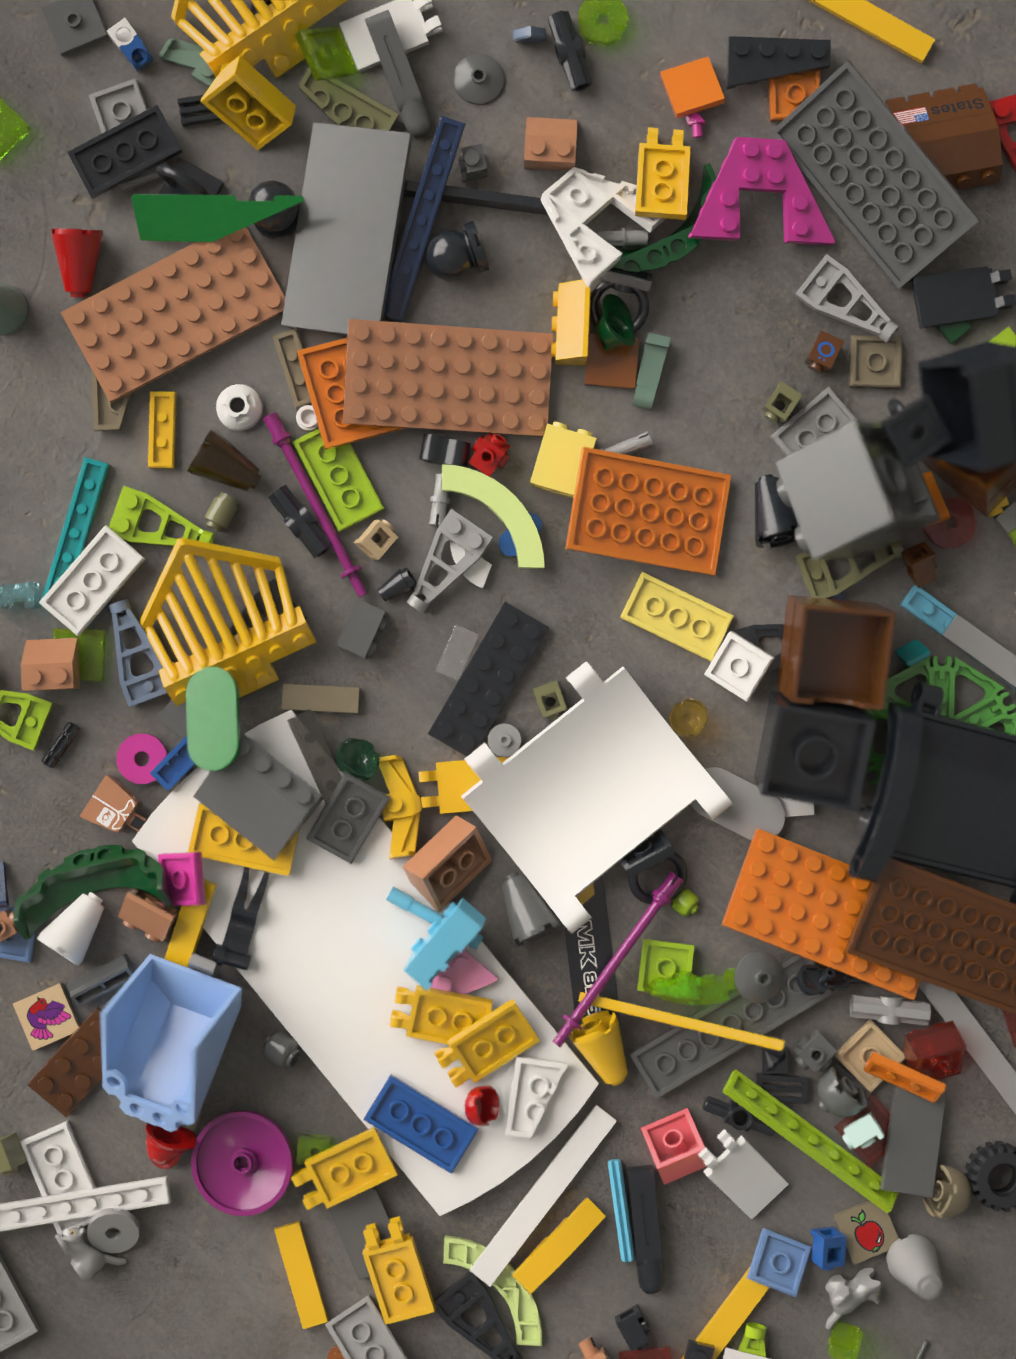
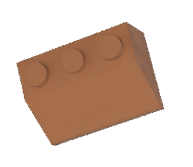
(448, 862)

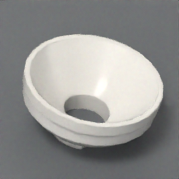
(248, 416)

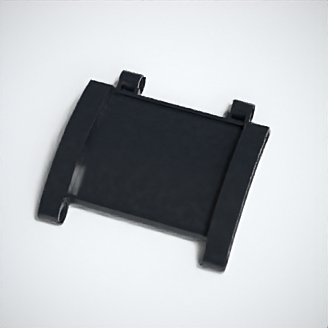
(942, 796)

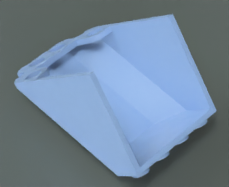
(166, 1041)

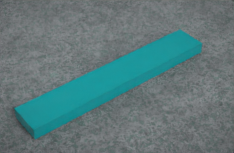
(78, 518)

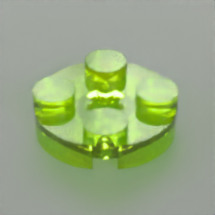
(601, 33)

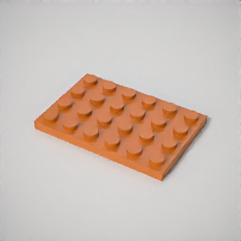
(648, 511)

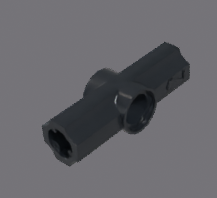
(569, 51)
(300, 521)

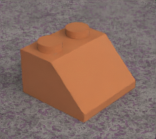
(550, 144)
(50, 665)
(148, 914)

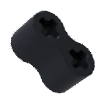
(444, 451)

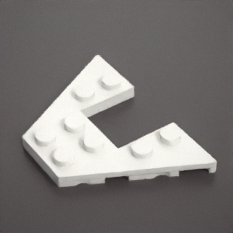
(574, 203)

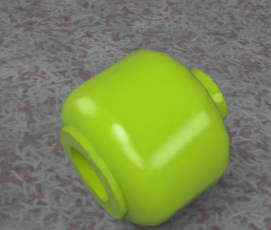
(686, 903)

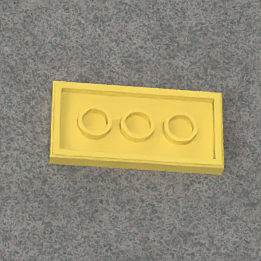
(676, 616)

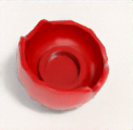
(482, 1105)

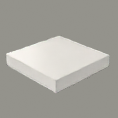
(739, 666)

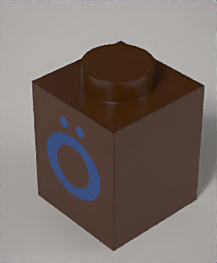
(823, 352)

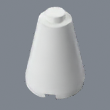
(74, 928)

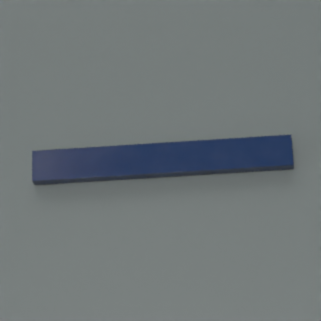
(422, 216)

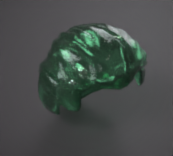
(358, 758)

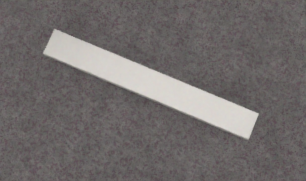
(542, 1195)
(84, 1203)

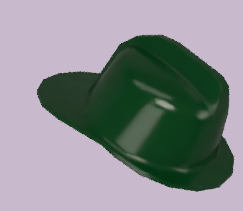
(616, 324)

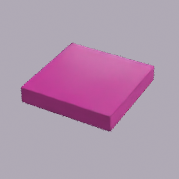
(184, 877)

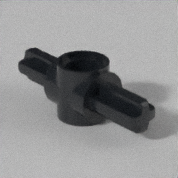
(727, 1111)

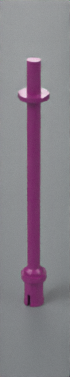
(282, 439)
(661, 898)

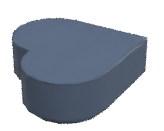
(529, 34)

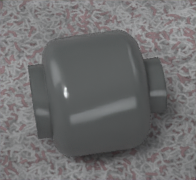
(282, 1050)

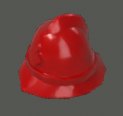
(166, 1147)

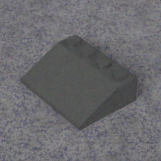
(259, 798)

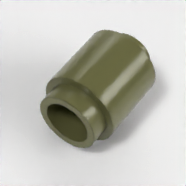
(221, 512)

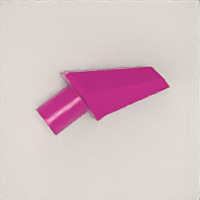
(696, 122)

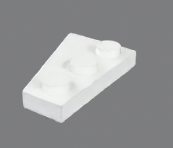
(530, 1092)

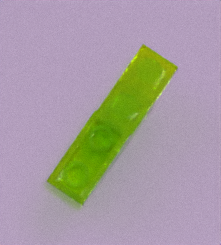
(690, 990)

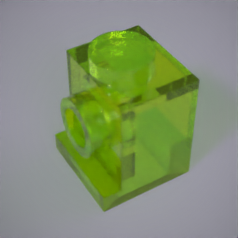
(309, 1141)

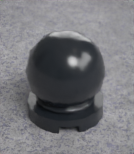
(281, 223)
(454, 253)

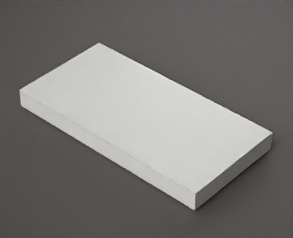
(92, 580)
(58, 1166)

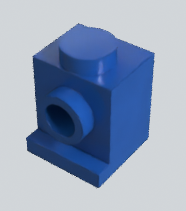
(828, 1248)

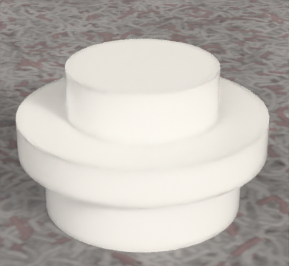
(306, 418)

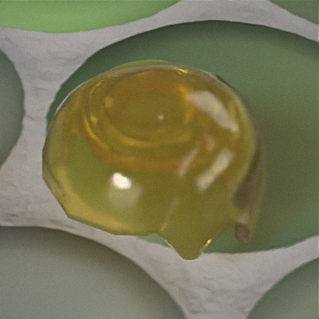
(688, 718)

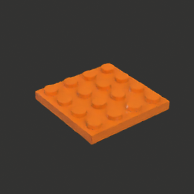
(325, 380)

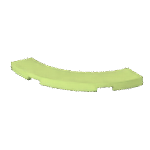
(504, 505)
(521, 1303)

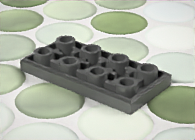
(912, 1144)

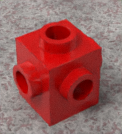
(490, 453)

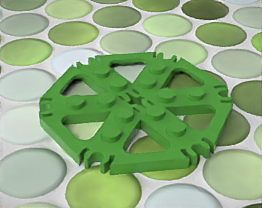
(982, 713)

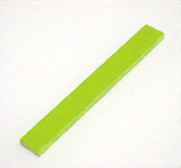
(809, 1139)

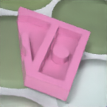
(463, 975)

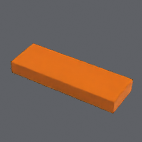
(904, 1077)

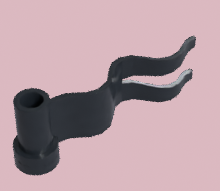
(241, 926)

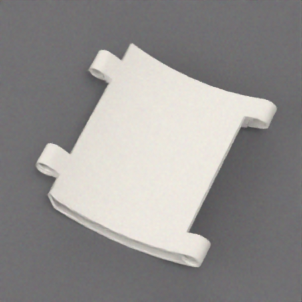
(588, 789)

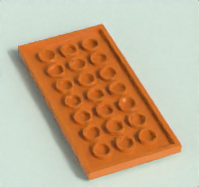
(806, 908)

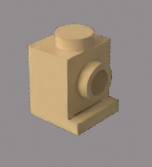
(386, 539)

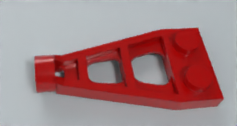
(1005, 114)

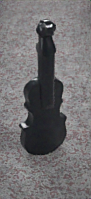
(815, 980)

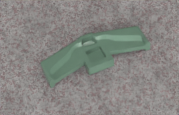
(188, 55)

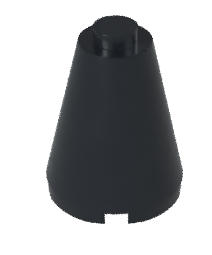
(773, 518)

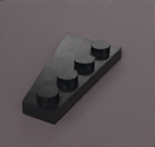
(772, 58)

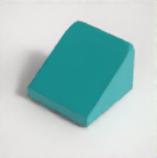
(912, 653)

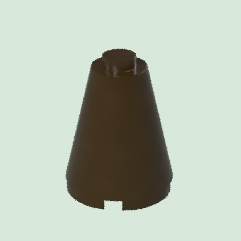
(224, 463)

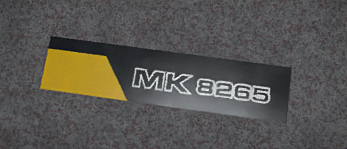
(591, 948)

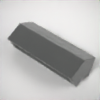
(100, 981)

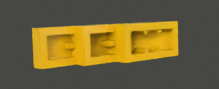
(558, 1245)

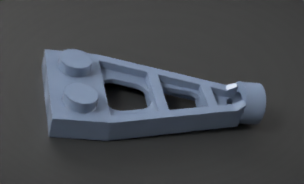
(135, 688)

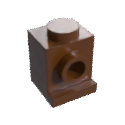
(920, 564)

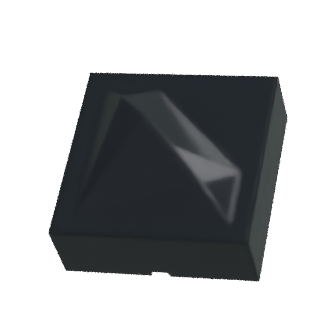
(775, 1061)

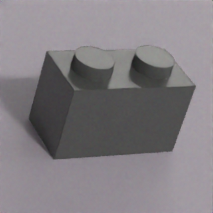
(362, 629)

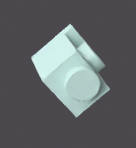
(862, 1132)

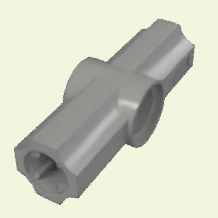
(890, 1009)

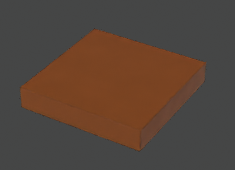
(613, 367)

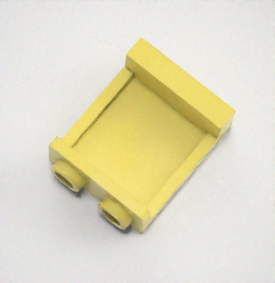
(560, 458)

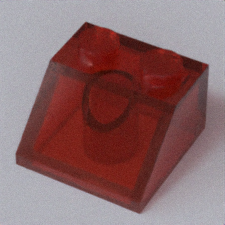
(935, 1050)

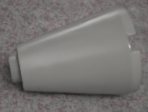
(916, 1265)

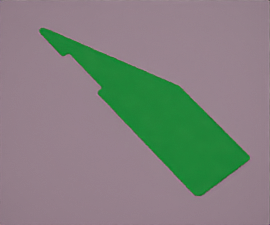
(200, 216)

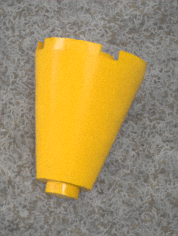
(602, 1046)

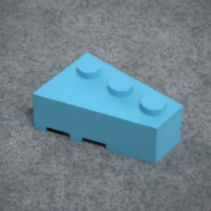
(443, 942)

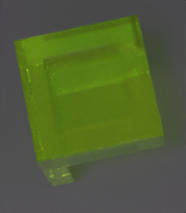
(844, 1341)

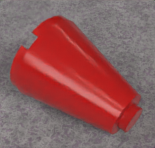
(77, 258)

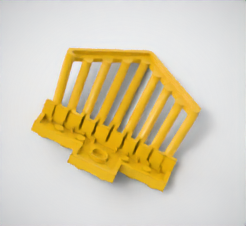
(261, 36)
(242, 655)

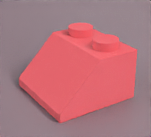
(674, 1145)

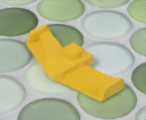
(402, 808)

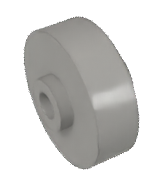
(504, 740)

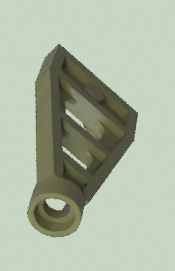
(818, 578)

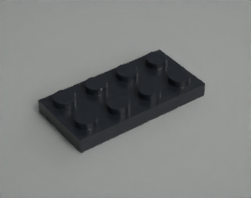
(124, 151)

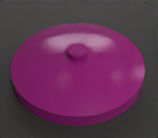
(242, 1163)

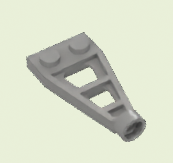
(820, 284)
(464, 533)

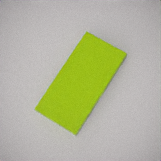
(339, 480)

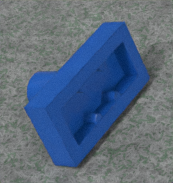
(173, 766)

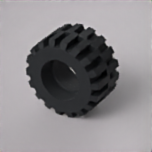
(979, 1171)

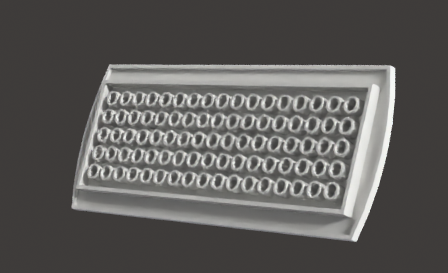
(330, 971)

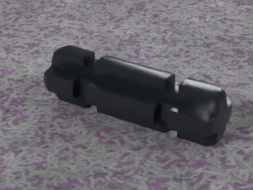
(60, 744)

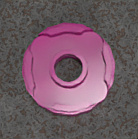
(127, 757)

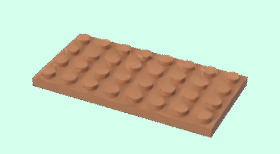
(174, 312)
(447, 378)

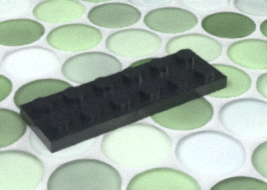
(488, 680)

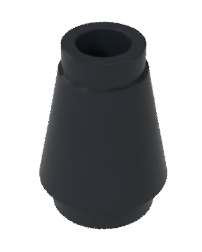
(398, 584)

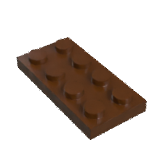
(72, 1068)

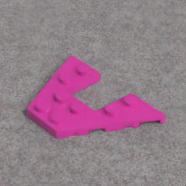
(761, 167)

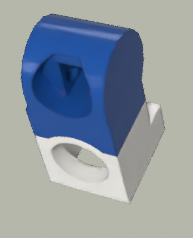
(130, 44)

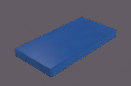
(421, 1123)

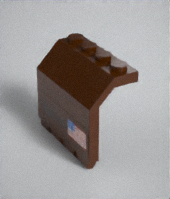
(955, 133)

